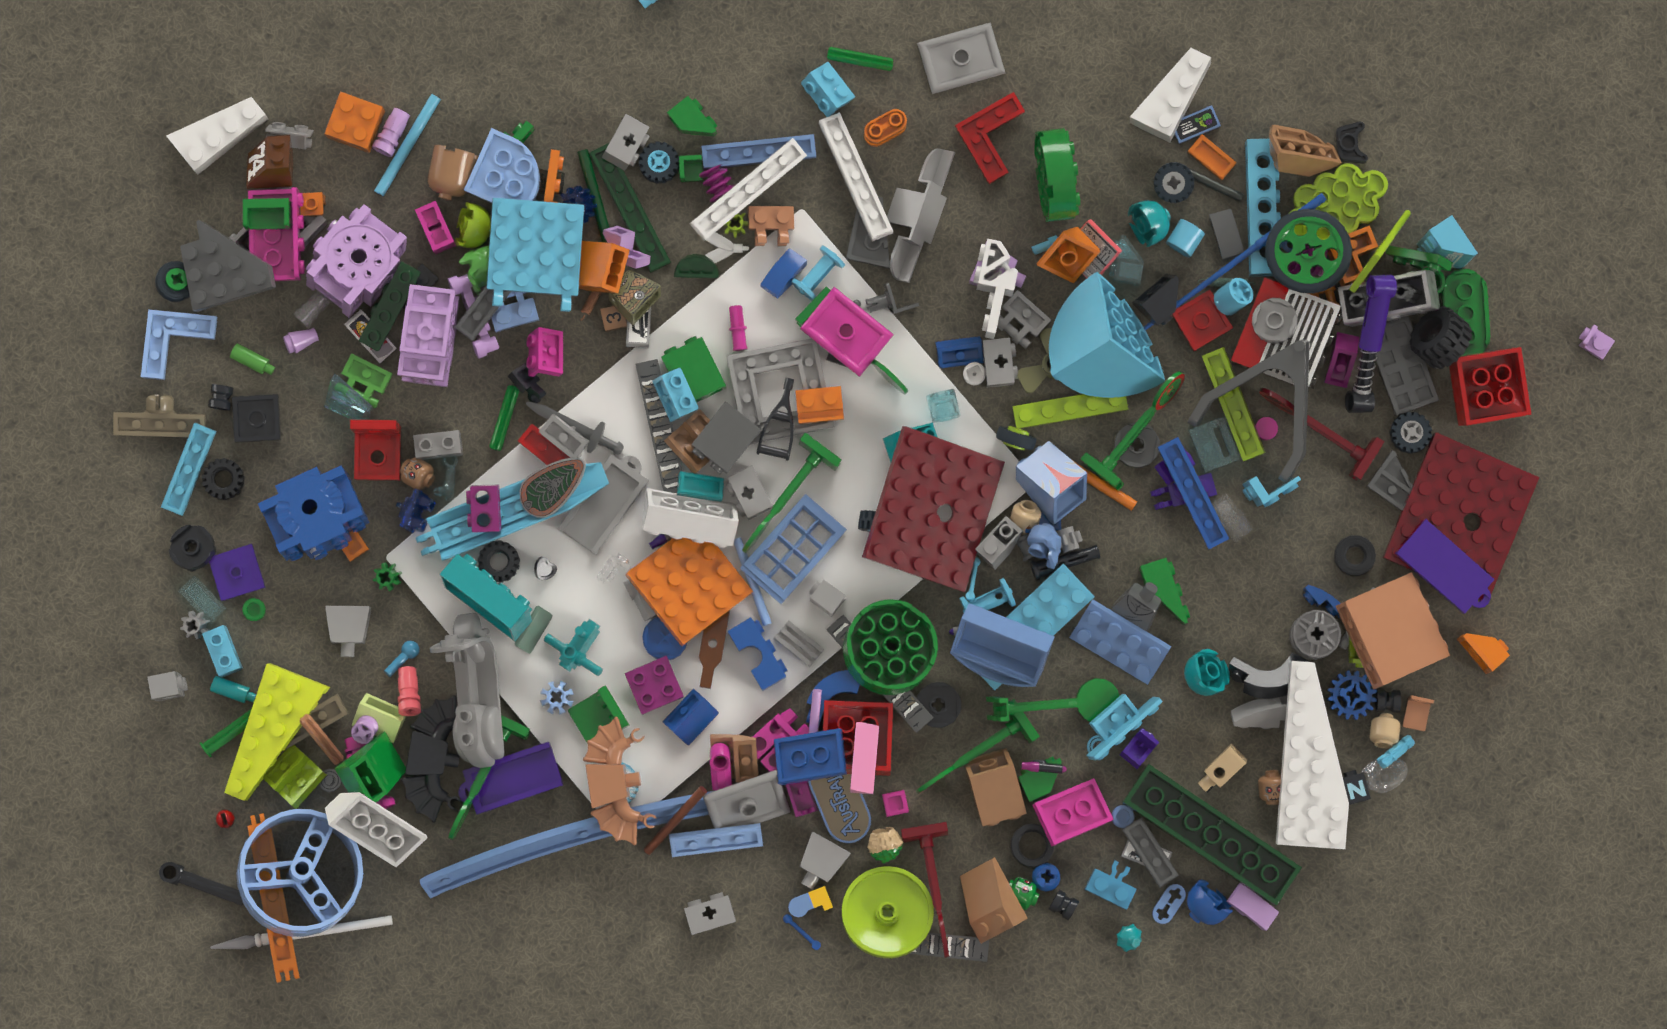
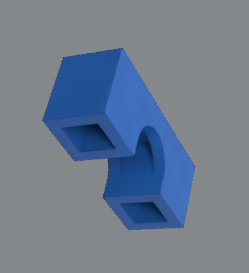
(749, 635)

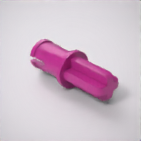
(737, 328)

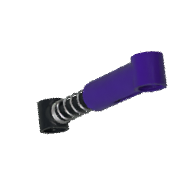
(1379, 291)

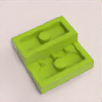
(294, 776)

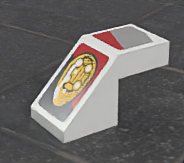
(357, 325)

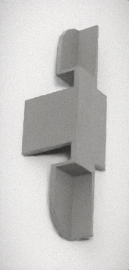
(919, 212)

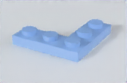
(158, 331)

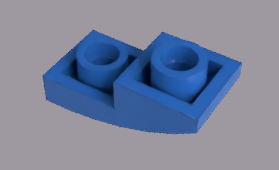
(783, 272)
(1318, 596)

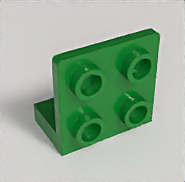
(596, 711)

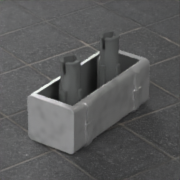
(1414, 295)

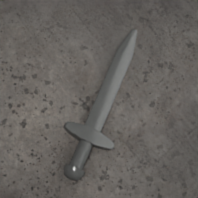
(594, 436)

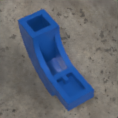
(832, 685)

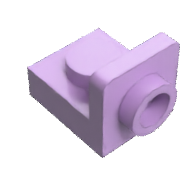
(1595, 342)

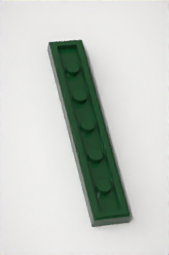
(631, 210)

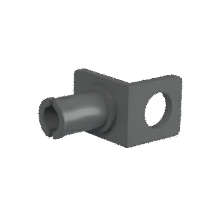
(887, 300)

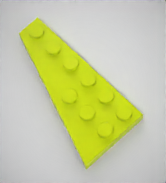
(272, 724)

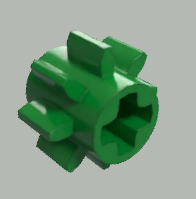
(393, 575)

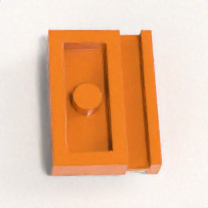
(819, 405)

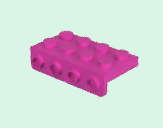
(281, 246)

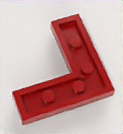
(975, 131)
(541, 446)

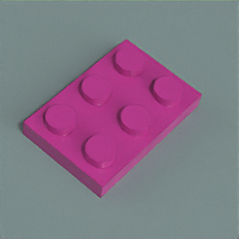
(1072, 812)

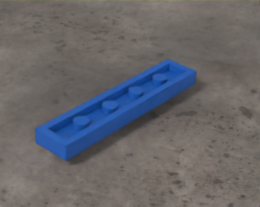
(1193, 492)

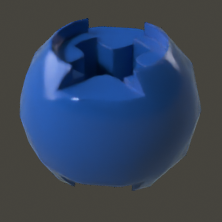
(1040, 882)

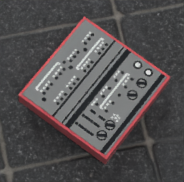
(1108, 249)

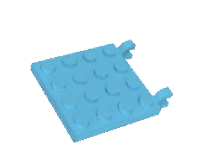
(535, 249)

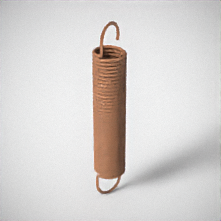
(590, 303)

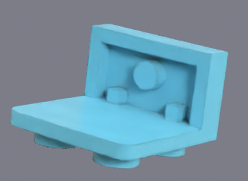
(1255, 491)

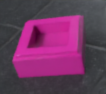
(895, 803)

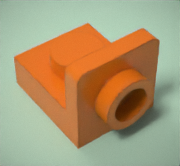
(313, 204)

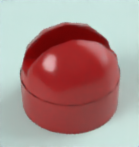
(229, 817)

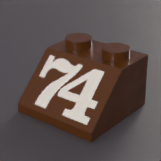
(270, 163)

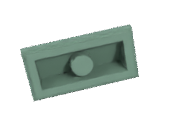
(533, 632)

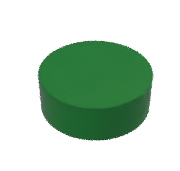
(254, 609)

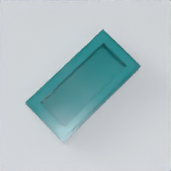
(700, 486)

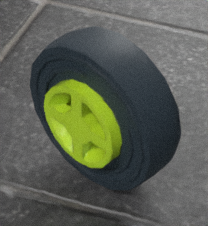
(1016, 438)

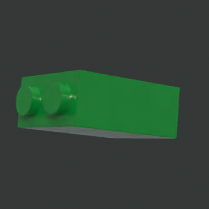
(696, 366)

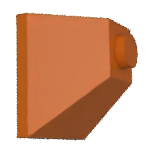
(1485, 650)

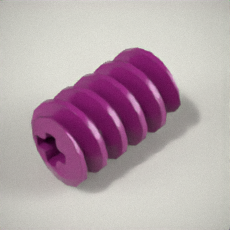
(716, 181)

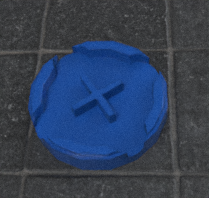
(660, 641)

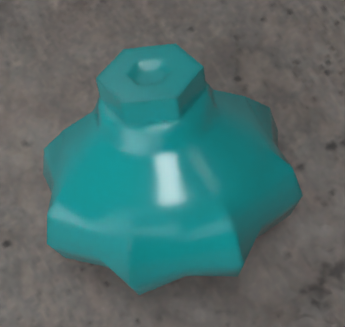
(1129, 937)

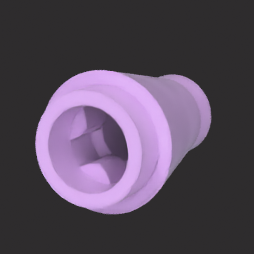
(299, 340)

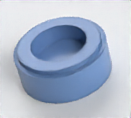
(1122, 816)

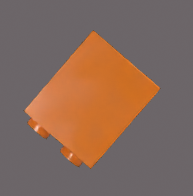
(602, 266)

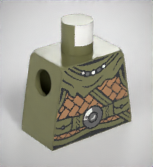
(635, 296)

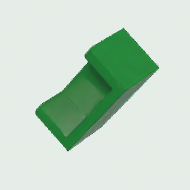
(267, 213)

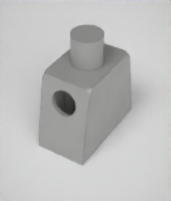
(348, 626)
(821, 860)

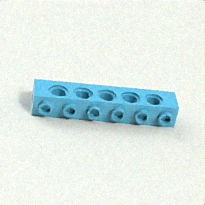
(1254, 150)

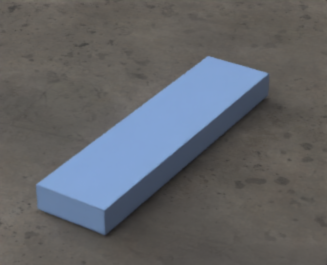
(716, 840)

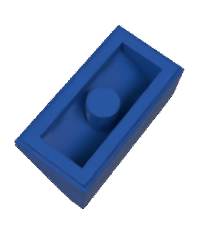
(959, 352)

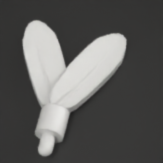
(724, 249)

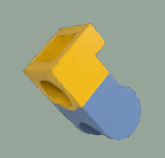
(800, 905)

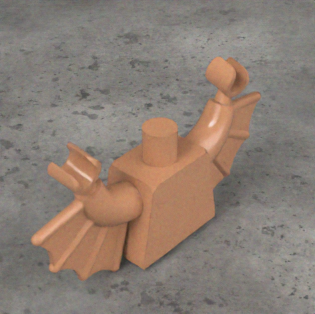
(611, 783)

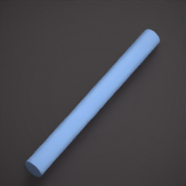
(757, 596)

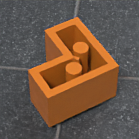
(1362, 243)

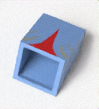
(1052, 481)

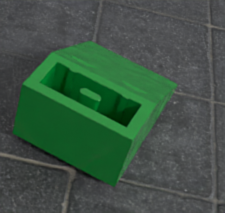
(372, 769)

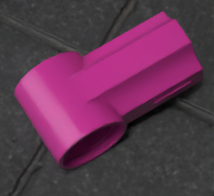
(720, 767)

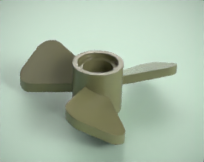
(1033, 376)

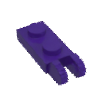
(1176, 498)

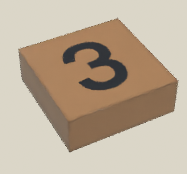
(612, 319)

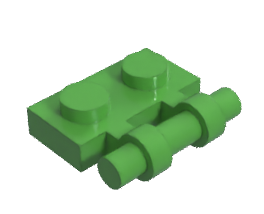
(368, 375)

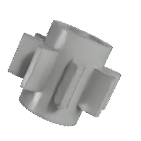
(1069, 539)
(188, 626)

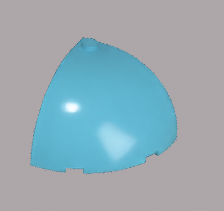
(1101, 344)

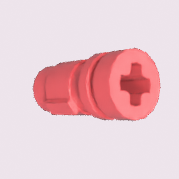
(409, 700)

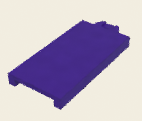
(1446, 568)
(514, 778)

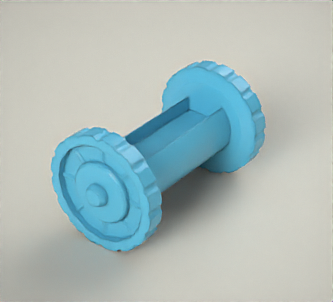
(818, 273)
(988, 600)

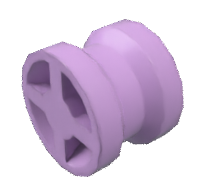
(364, 735)

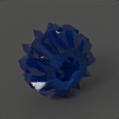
(581, 196)

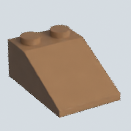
(990, 901)

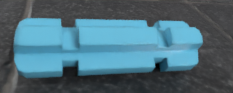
(1396, 751)

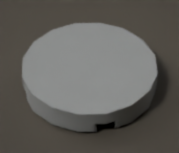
(1274, 320)

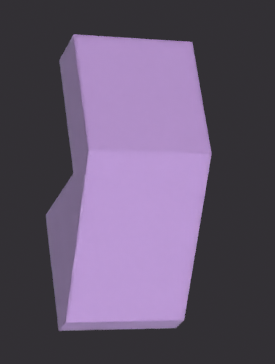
(625, 238)

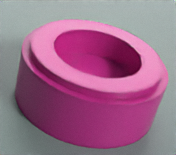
(1266, 428)

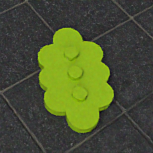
(1349, 197)

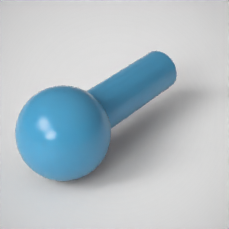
(409, 651)

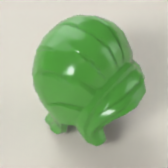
(478, 265)

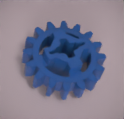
(1362, 697)

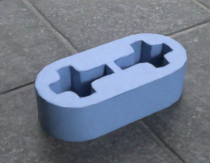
(1174, 906)

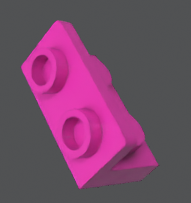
(545, 352)

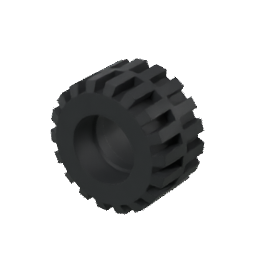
(1440, 337)

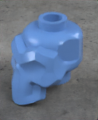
(1045, 543)

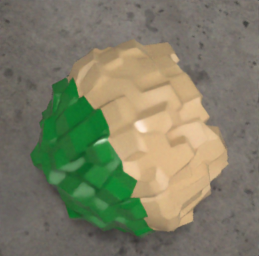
(885, 844)

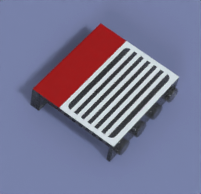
(1315, 323)

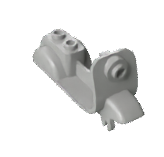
(478, 713)

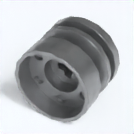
(1307, 645)

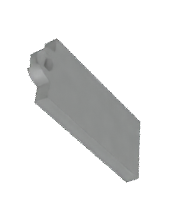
(598, 515)

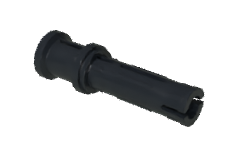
(1091, 554)

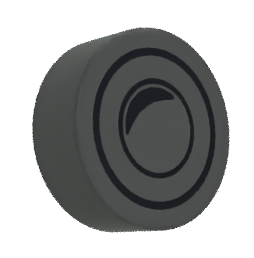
(331, 782)

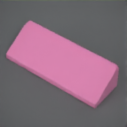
(864, 758)

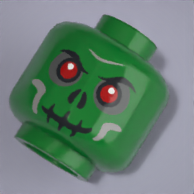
(1024, 891)

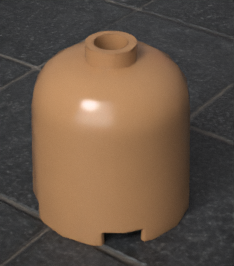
(450, 171)

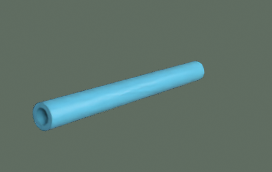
(407, 145)

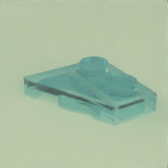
(346, 401)

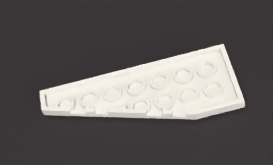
(1312, 785)

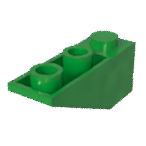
(1160, 574)

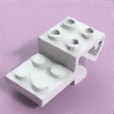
(993, 258)

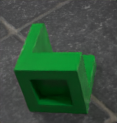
(690, 168)

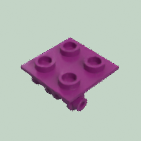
(654, 685)

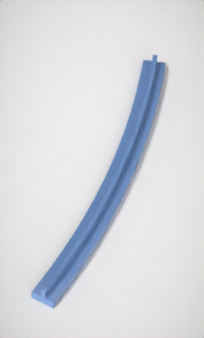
(545, 843)

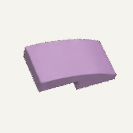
(1252, 906)

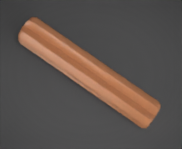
(321, 739)

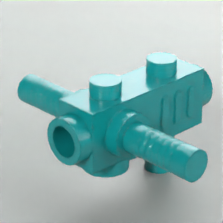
(574, 652)

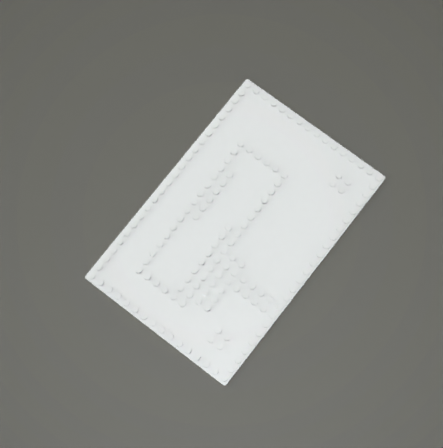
(575, 595)

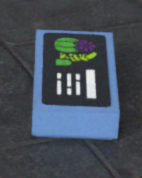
(1197, 124)

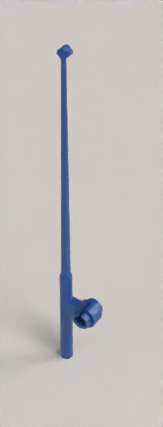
(1260, 243)

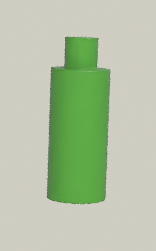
(251, 359)

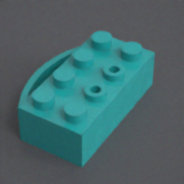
(487, 597)

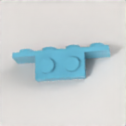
(1117, 721)

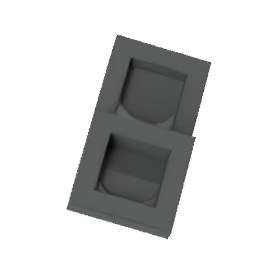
(1226, 234)

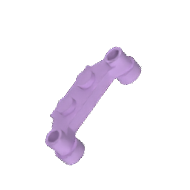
(484, 343)

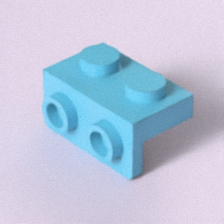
(827, 89)

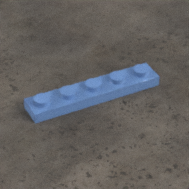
(752, 151)

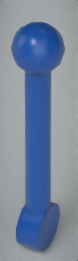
(788, 919)

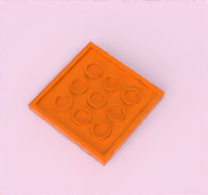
(688, 586)

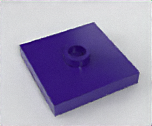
(237, 572)

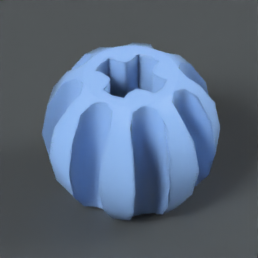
(560, 689)

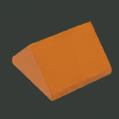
(1069, 255)

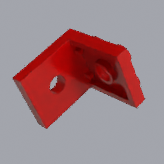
(373, 437)

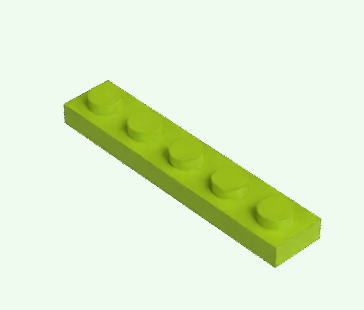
(1234, 406)
(1066, 409)

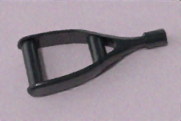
(781, 416)

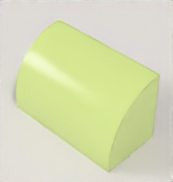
(384, 713)

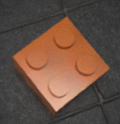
(354, 122)

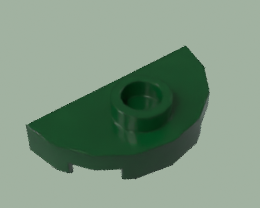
(696, 267)

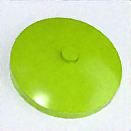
(887, 912)

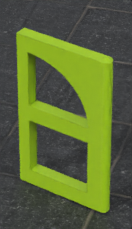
(1380, 251)

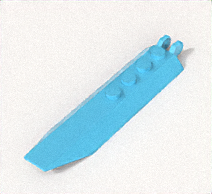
(455, 536)

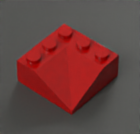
(1490, 386)
(846, 714)

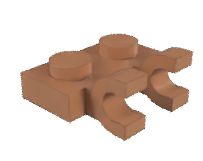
(771, 218)

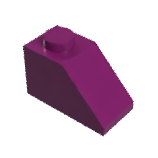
(1342, 359)

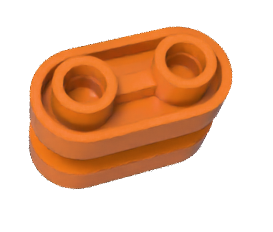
(885, 127)

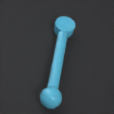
(970, 596)

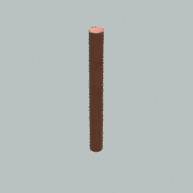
(675, 820)

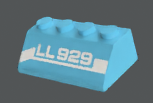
(1450, 242)

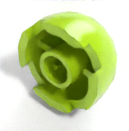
(473, 226)

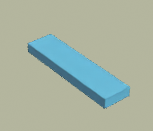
(188, 469)

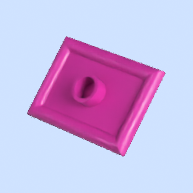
(846, 331)

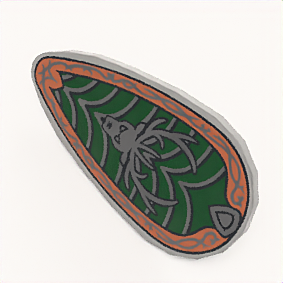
(551, 486)

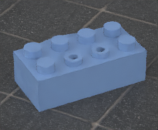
(1001, 648)

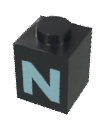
(1355, 787)

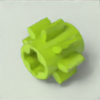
(734, 229)

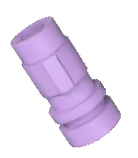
(391, 132)

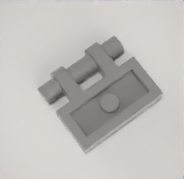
(1026, 314)

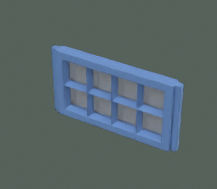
(793, 549)

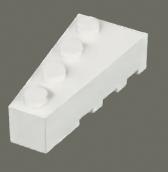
(1170, 99)
(216, 134)

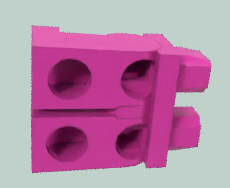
(776, 728)

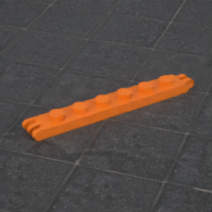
(274, 904)

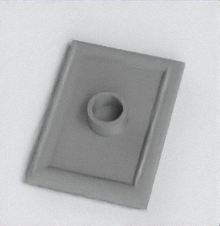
(961, 58)
(747, 802)

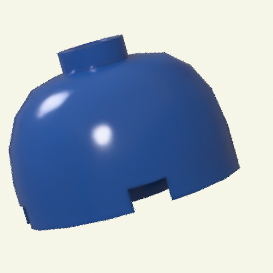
(1207, 905)

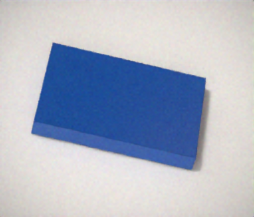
(810, 756)

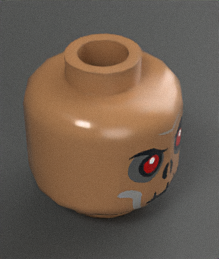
(417, 473)
(1269, 787)

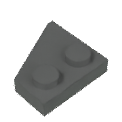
(1391, 482)

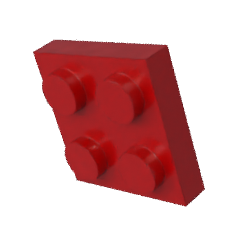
(1201, 321)

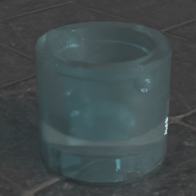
(943, 406)

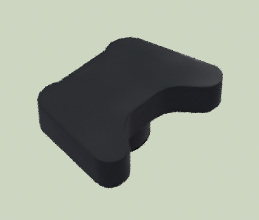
(1348, 143)

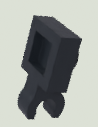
(527, 383)

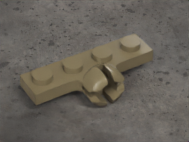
(156, 420)
(324, 715)

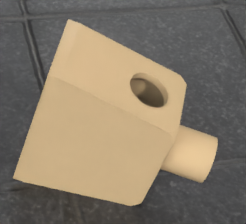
(1230, 760)

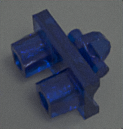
(412, 510)

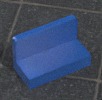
(690, 717)

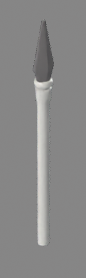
(249, 941)

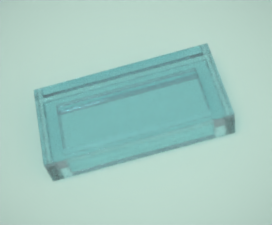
(202, 599)

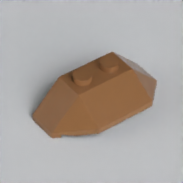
(1300, 152)

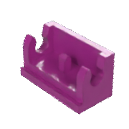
(801, 798)

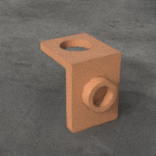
(1416, 713)

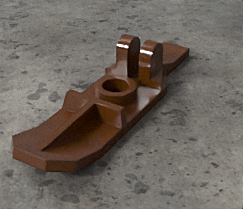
(710, 656)

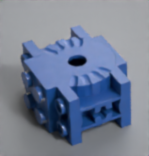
(322, 531)

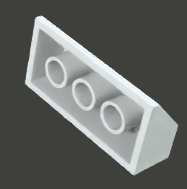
(689, 518)
(373, 827)

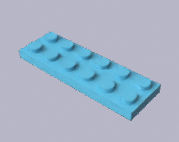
(1051, 605)

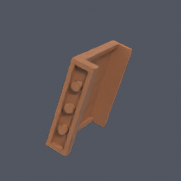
(1393, 630)

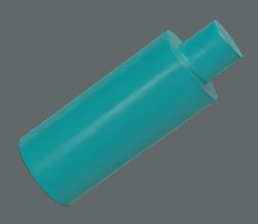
(232, 690)

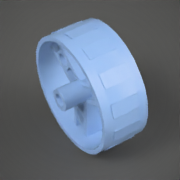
(249, 878)

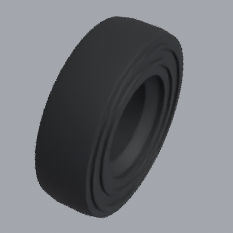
(1368, 551)

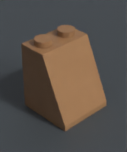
(995, 787)

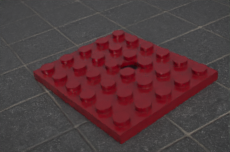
(1462, 482)
(906, 522)

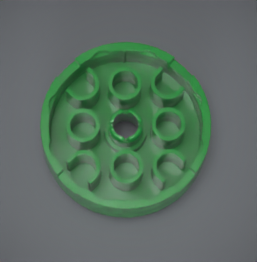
(1056, 174)
(876, 665)

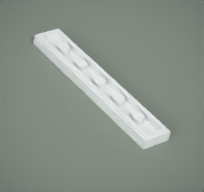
(855, 177)
(748, 189)

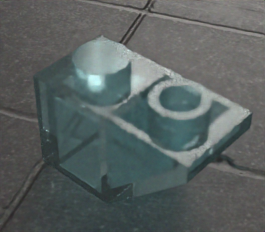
(1128, 264)

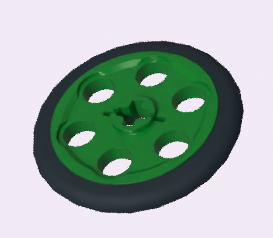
(1284, 232)

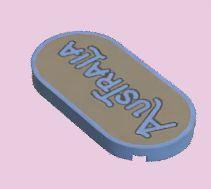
(842, 811)

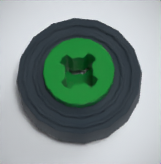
(171, 288)

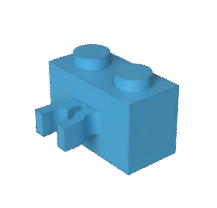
(1110, 888)

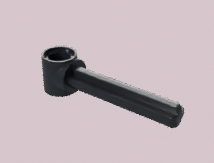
(201, 883)

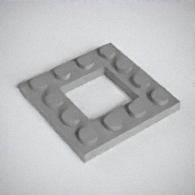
(746, 364)

